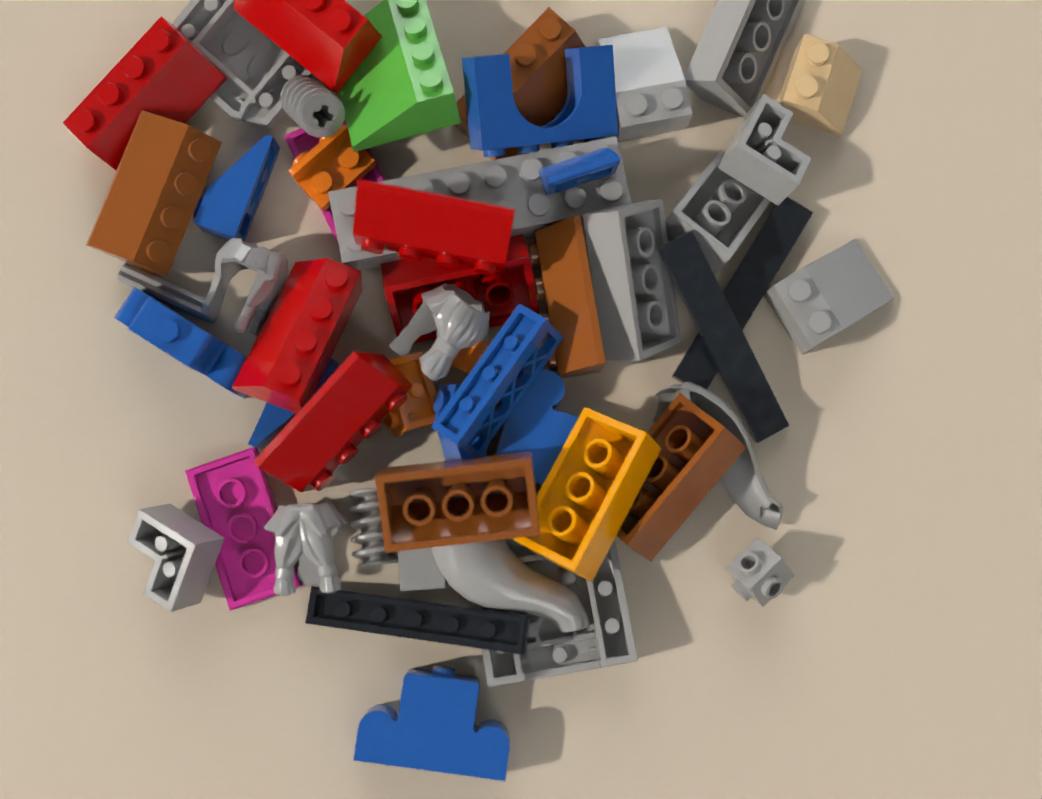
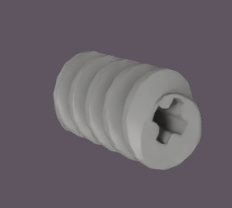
(312, 106)
(371, 530)

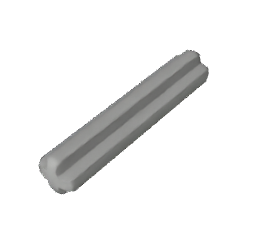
(164, 291)

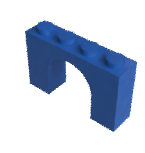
(498, 125)

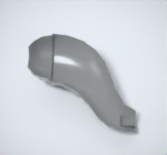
(743, 477)
(498, 580)

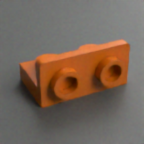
(330, 167)
(418, 408)

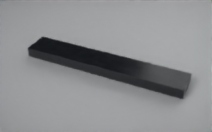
(749, 283)
(723, 336)
(419, 620)

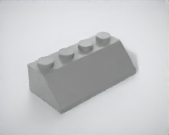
(740, 51)
(631, 281)

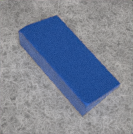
(579, 170)

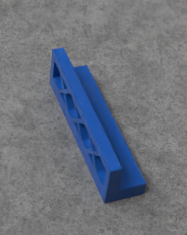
(495, 378)

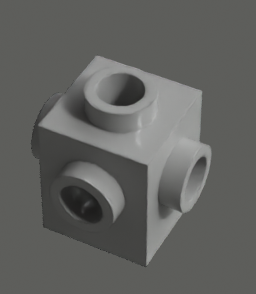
(759, 573)

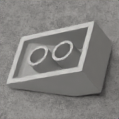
(648, 84)
(717, 212)
(828, 296)

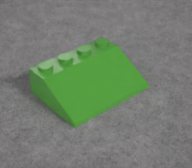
(401, 82)

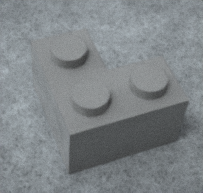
(760, 155)
(182, 555)

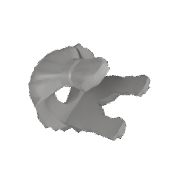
(271, 276)
(458, 324)
(305, 534)

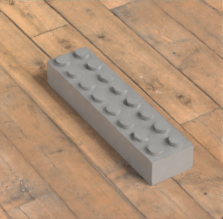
(499, 182)

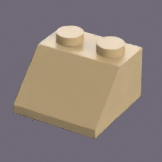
(820, 85)

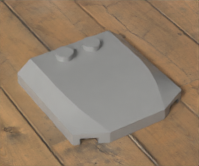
(245, 56)
(553, 653)

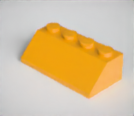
(590, 492)

